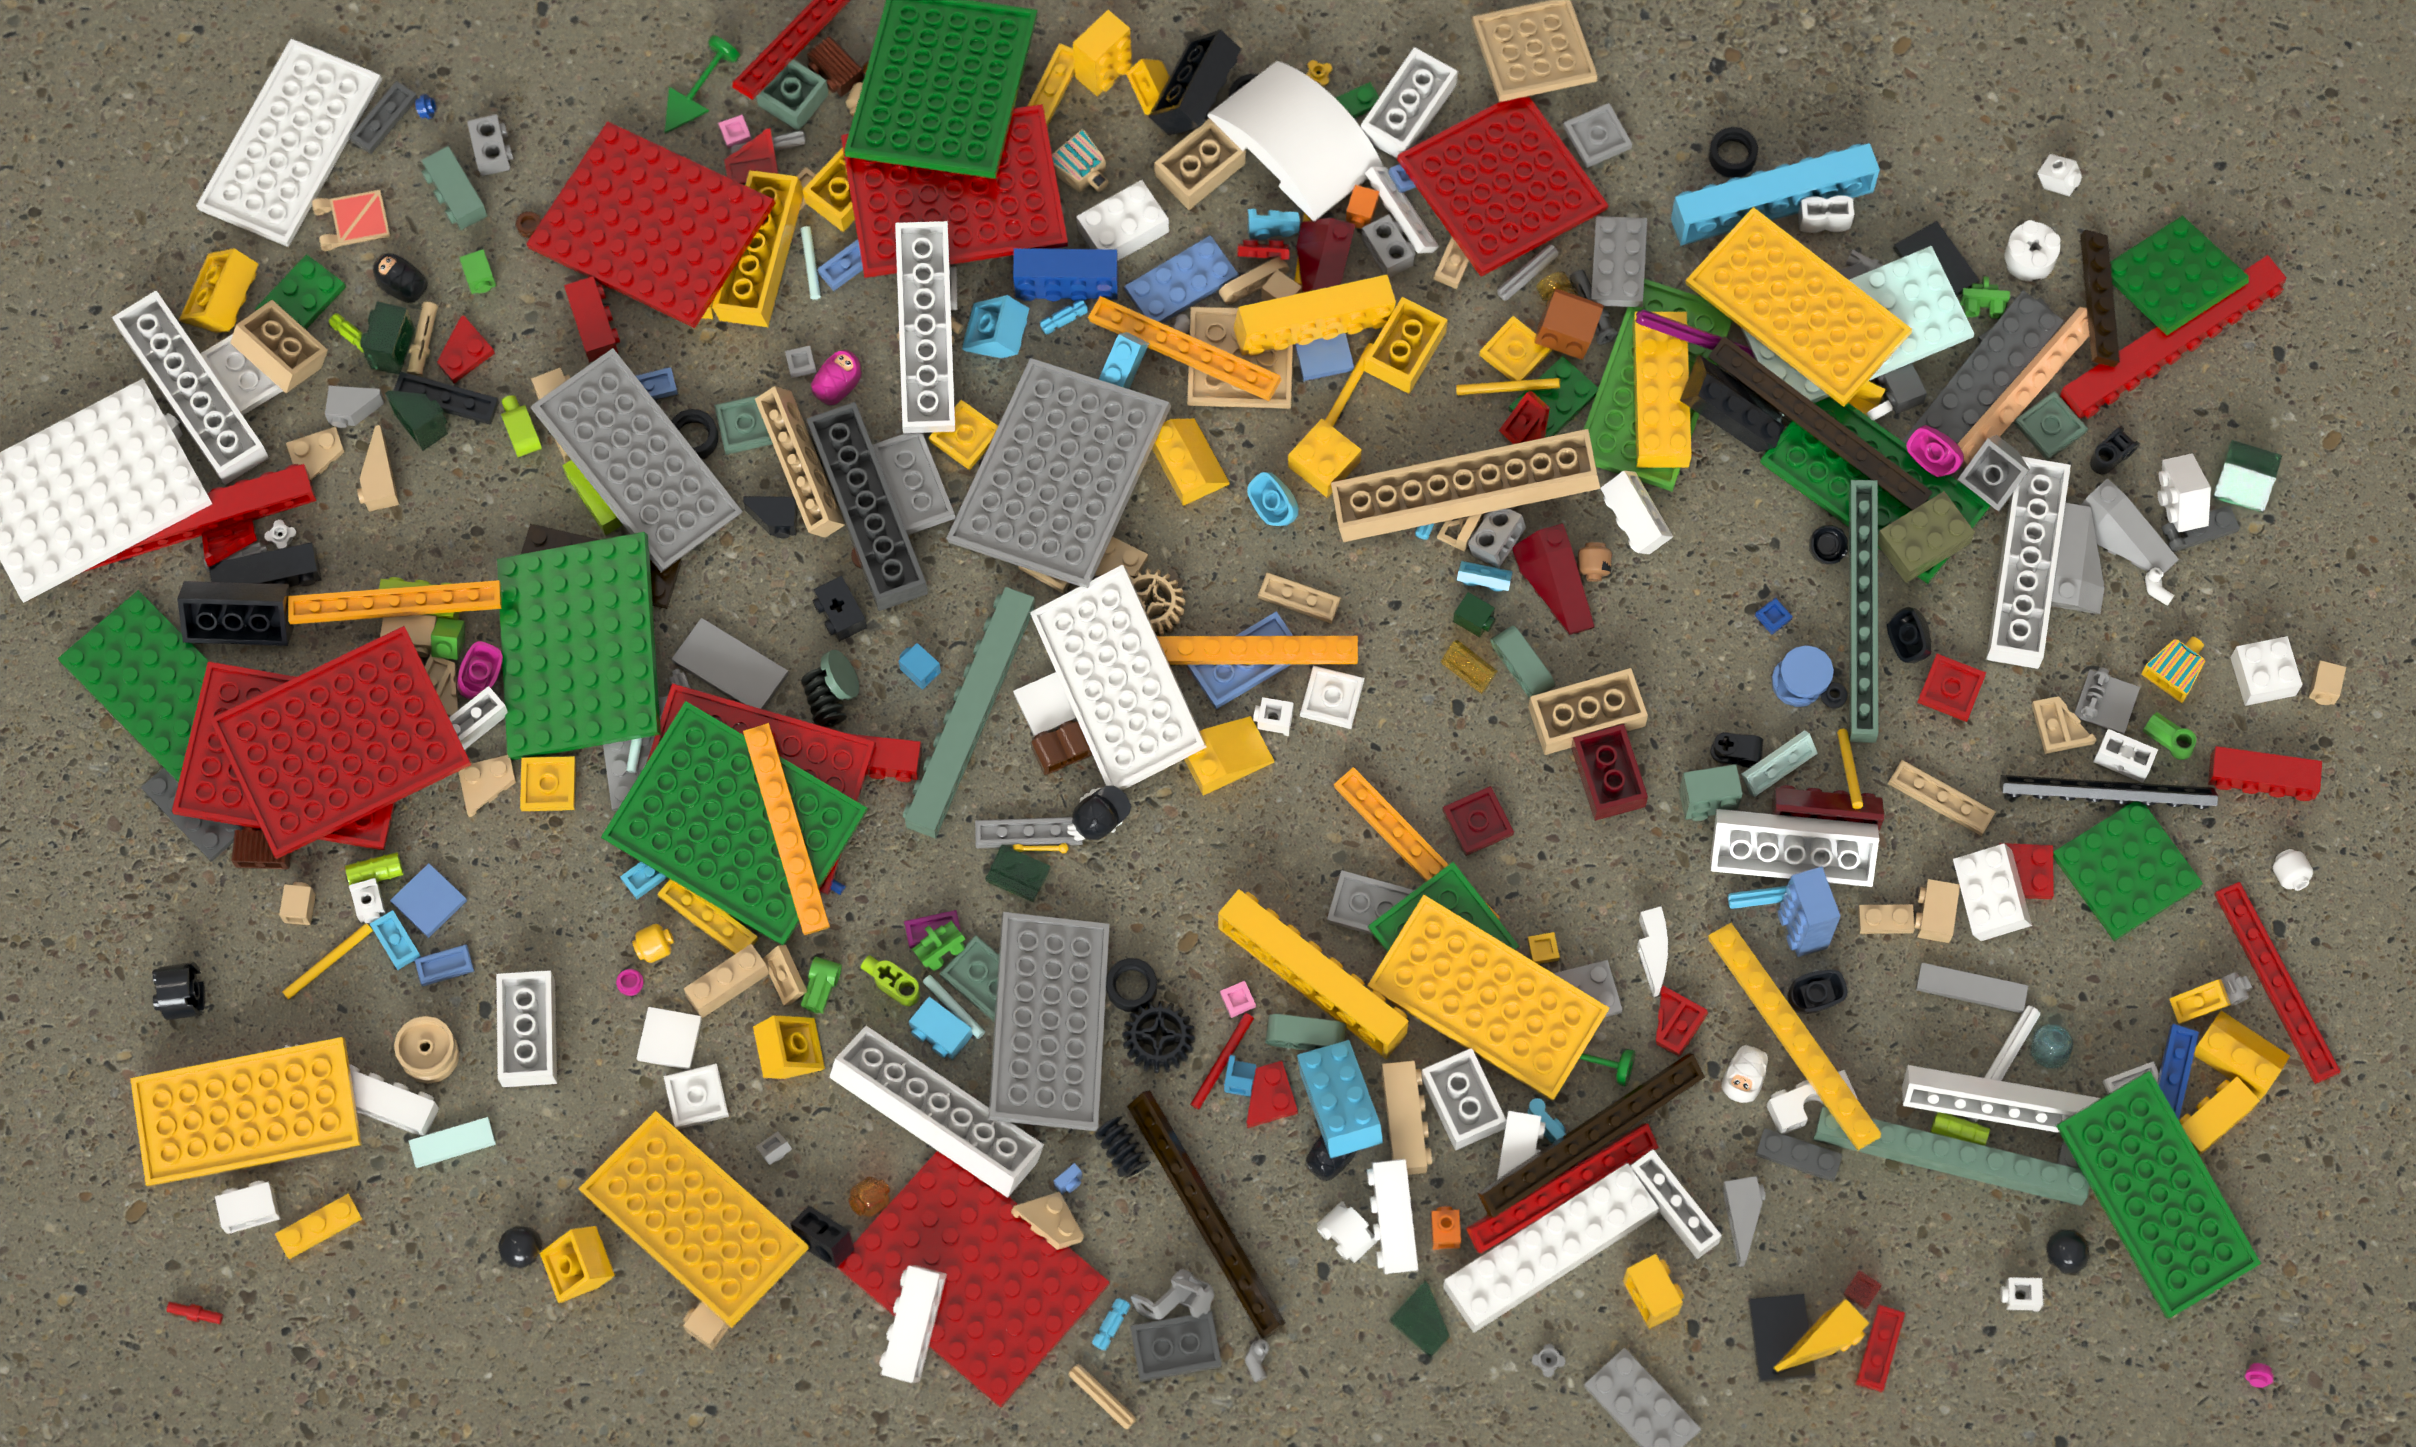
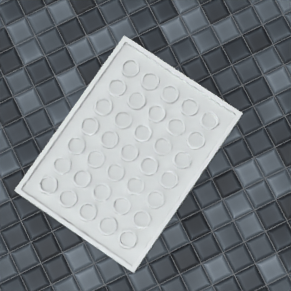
(91, 489)

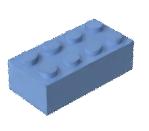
(1809, 912)

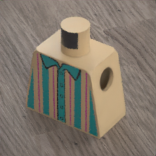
(1080, 163)

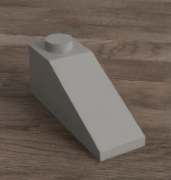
(1743, 1205)

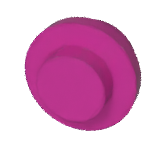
(630, 982)
(2259, 1375)

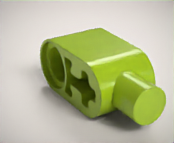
(519, 427)
(886, 985)

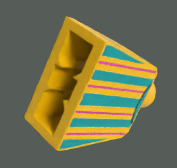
(2176, 667)

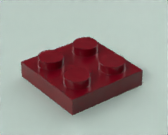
(1478, 821)

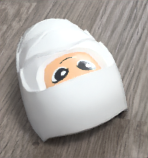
(1745, 1074)

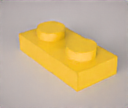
(2200, 1001)

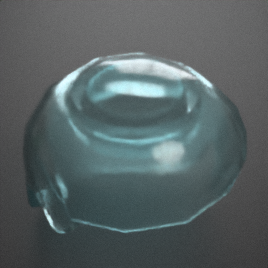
(2051, 1046)

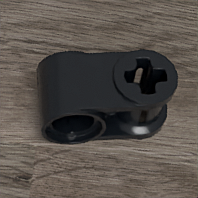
(2116, 448)
(1741, 749)

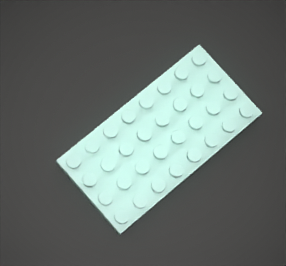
(1915, 293)

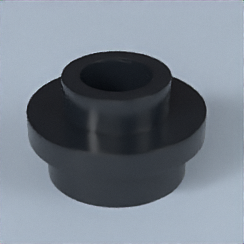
(1832, 702)

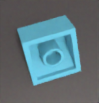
(996, 327)

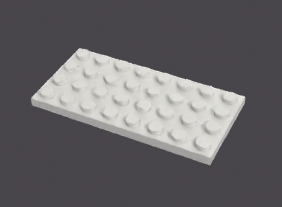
(289, 142)
(1118, 679)

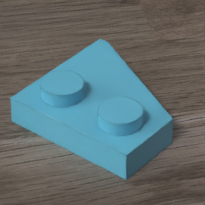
(1275, 224)

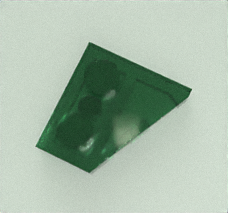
(1421, 1321)

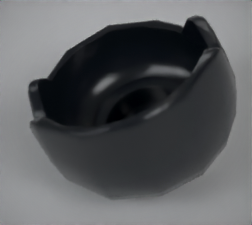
(1828, 544)
(519, 1246)
(2068, 1251)

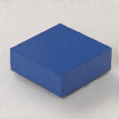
(1773, 616)

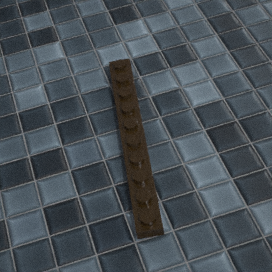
(1819, 424)
(1590, 1135)
(1206, 1214)

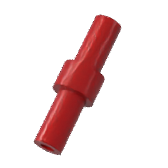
(194, 1312)

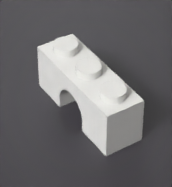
(1788, 1109)

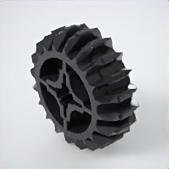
(1148, 1036)

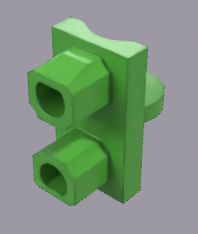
(1984, 296)
(938, 943)

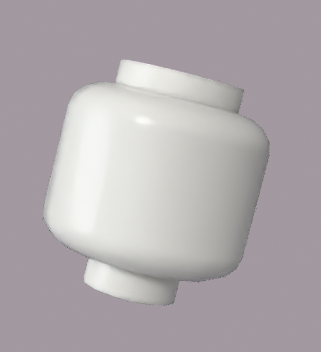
(2292, 869)

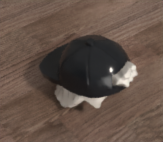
(1099, 813)

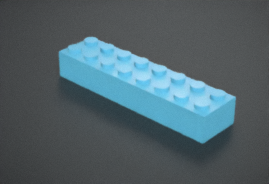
(1774, 192)

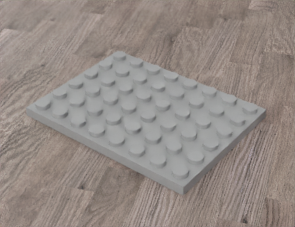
(1059, 472)

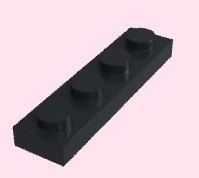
(451, 398)

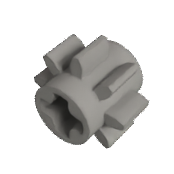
(2236, 987)

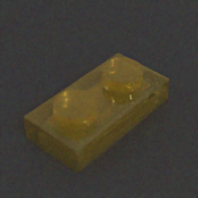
(1469, 666)

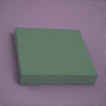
(741, 425)
(2051, 425)

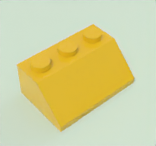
(219, 291)
(1188, 460)
(2241, 1054)

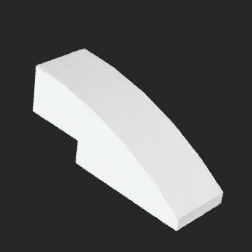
(1654, 947)

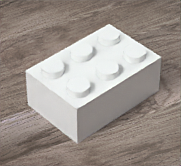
(1124, 221)
(1992, 892)
(1463, 1099)

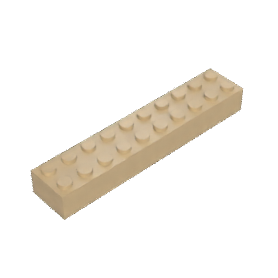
(1465, 485)

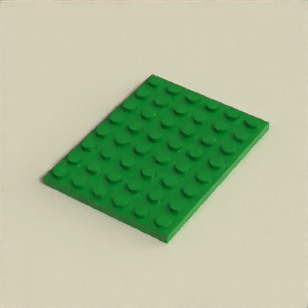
(942, 85)
(578, 646)
(707, 828)

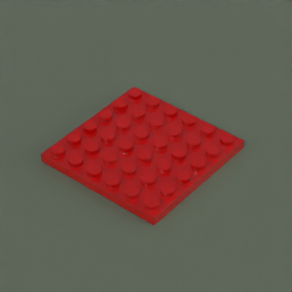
(1502, 183)

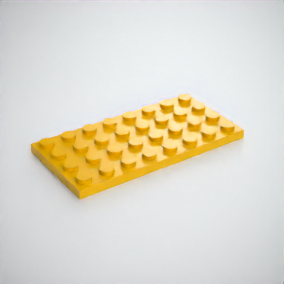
(1798, 306)
(1488, 997)
(245, 1111)
(693, 1219)

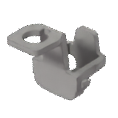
(1185, 1290)

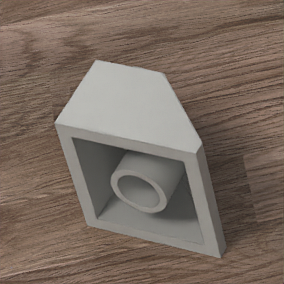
(1995, 472)

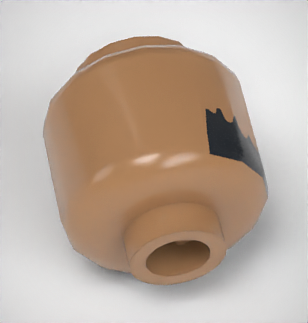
(1594, 561)

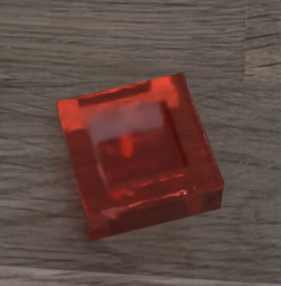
(1862, 1289)

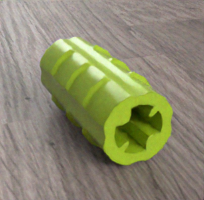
(380, 868)
(1959, 1128)

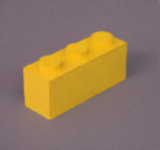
(2218, 1114)

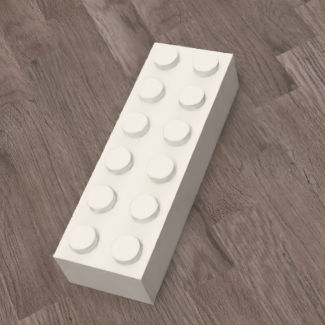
(1791, 845)

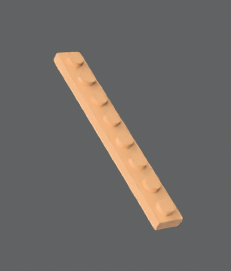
(2027, 384)

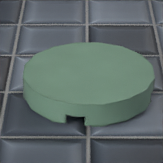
(840, 675)

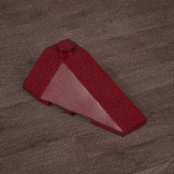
(1323, 252)
(1551, 569)

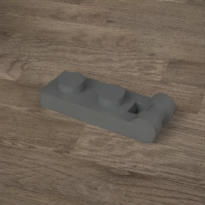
(2221, 523)

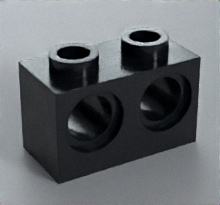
(823, 1236)

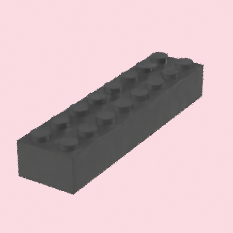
(867, 506)

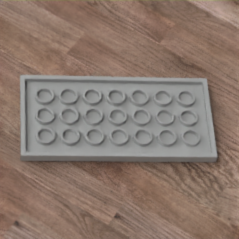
(636, 459)
(1049, 1022)

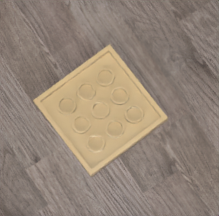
(1534, 49)
(1216, 328)

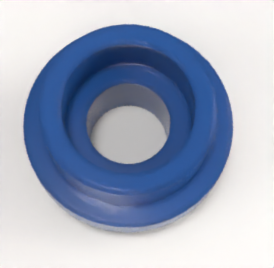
(425, 106)

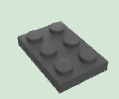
(1175, 1346)

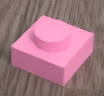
(735, 131)
(1237, 999)

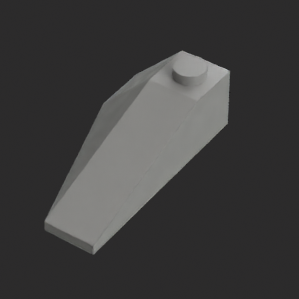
(2126, 531)
(2078, 568)

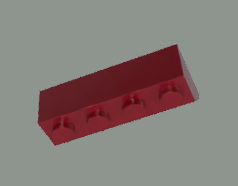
(1826, 805)

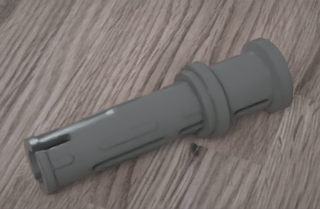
(1604, 329)

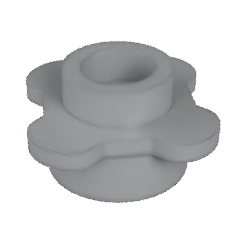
(1548, 1352)

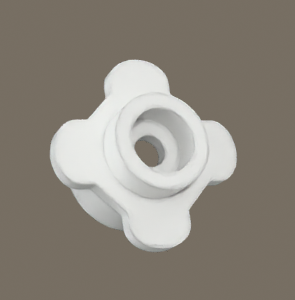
(280, 541)

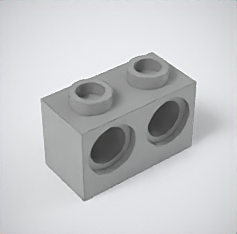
(487, 145)
(1384, 247)
(1502, 537)

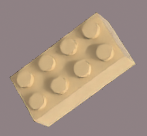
(1587, 709)

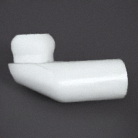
(2155, 588)

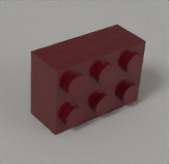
(1609, 772)

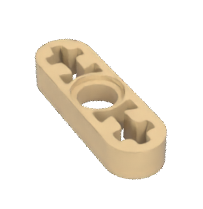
(1252, 280)

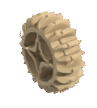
(1159, 606)

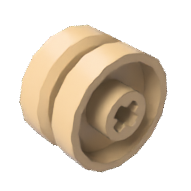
(436, 1040)

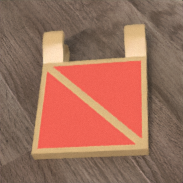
(355, 217)

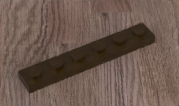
(2099, 298)

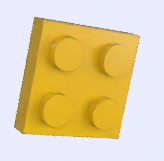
(1514, 350)
(971, 436)
(548, 783)

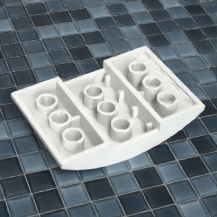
(1299, 137)

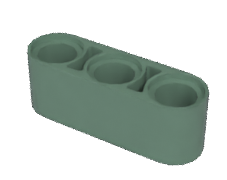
(1522, 662)
(1303, 1032)

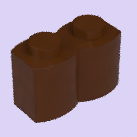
(1060, 747)

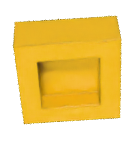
(1543, 948)

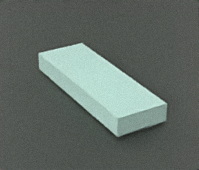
(1779, 763)
(452, 1142)

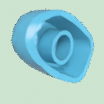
(1272, 500)

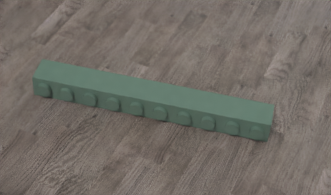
(1863, 611)
(969, 713)
(1963, 1159)

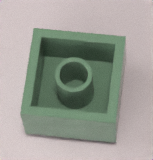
(794, 95)
(1710, 790)

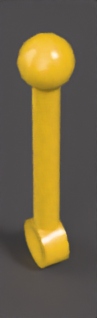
(1063, 848)

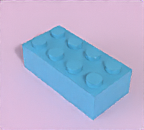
(1339, 1099)

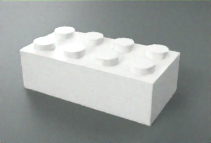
(1409, 103)
(526, 1029)

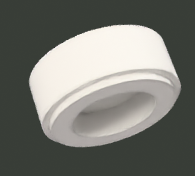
(1880, 410)

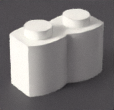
(1829, 214)

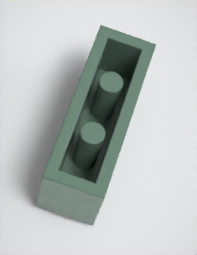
(453, 188)

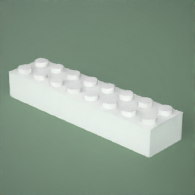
(925, 327)
(190, 387)
(2028, 565)
(936, 1111)
(1550, 1247)

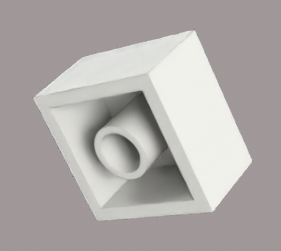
(2184, 493)
(2266, 671)

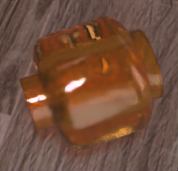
(869, 1196)

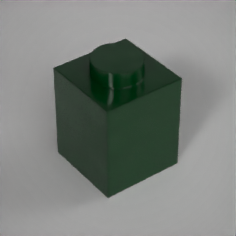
(1474, 615)

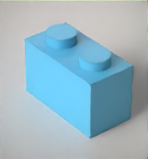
(1124, 360)
(940, 1029)

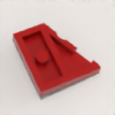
(753, 156)
(1275, 248)
(1527, 420)
(227, 540)
(1677, 1021)
(1270, 1095)

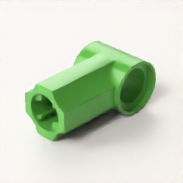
(2168, 734)
(822, 978)

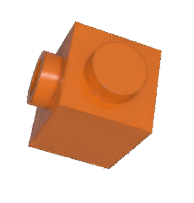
(1445, 1228)

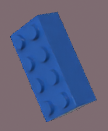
(1065, 274)

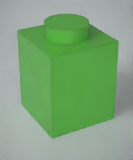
(477, 272)
(447, 638)

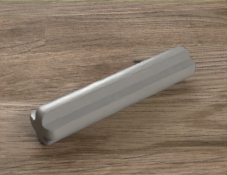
(781, 141)
(1527, 272)

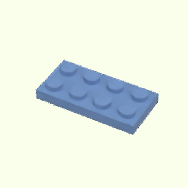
(1181, 281)
(1227, 682)

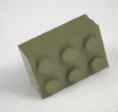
(1925, 537)

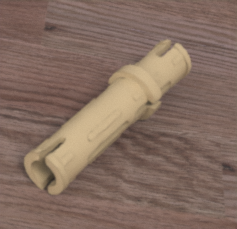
(419, 350)

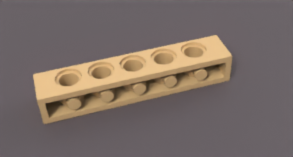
(800, 461)

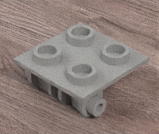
(2106, 701)

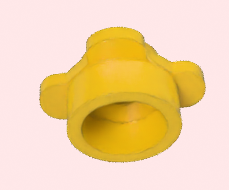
(1325, 69)

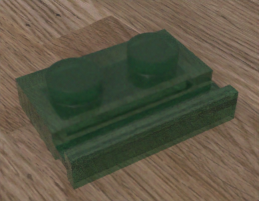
(1017, 873)

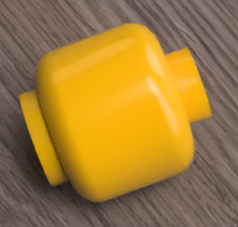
(653, 943)

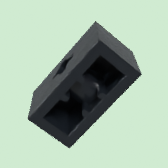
(834, 595)

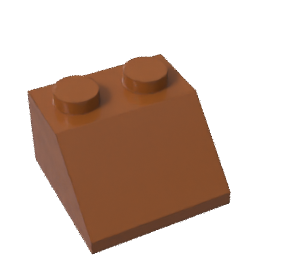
(1568, 323)

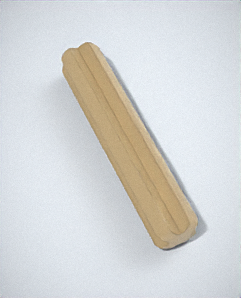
(1102, 1396)

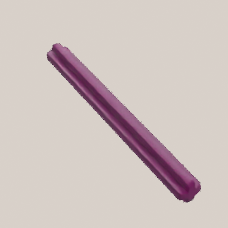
(1682, 331)

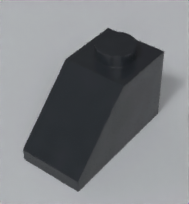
(773, 514)

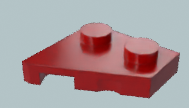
(463, 351)

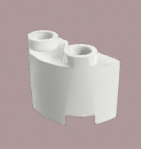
(1348, 1231)

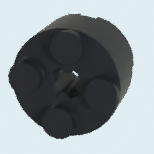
(178, 991)

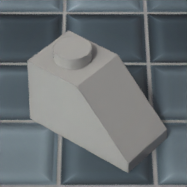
(351, 404)

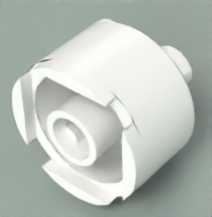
(2032, 251)

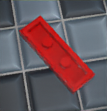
(1880, 1348)

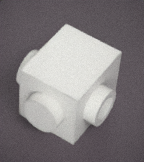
(2060, 175)

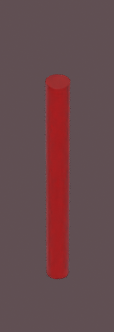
(1222, 1061)

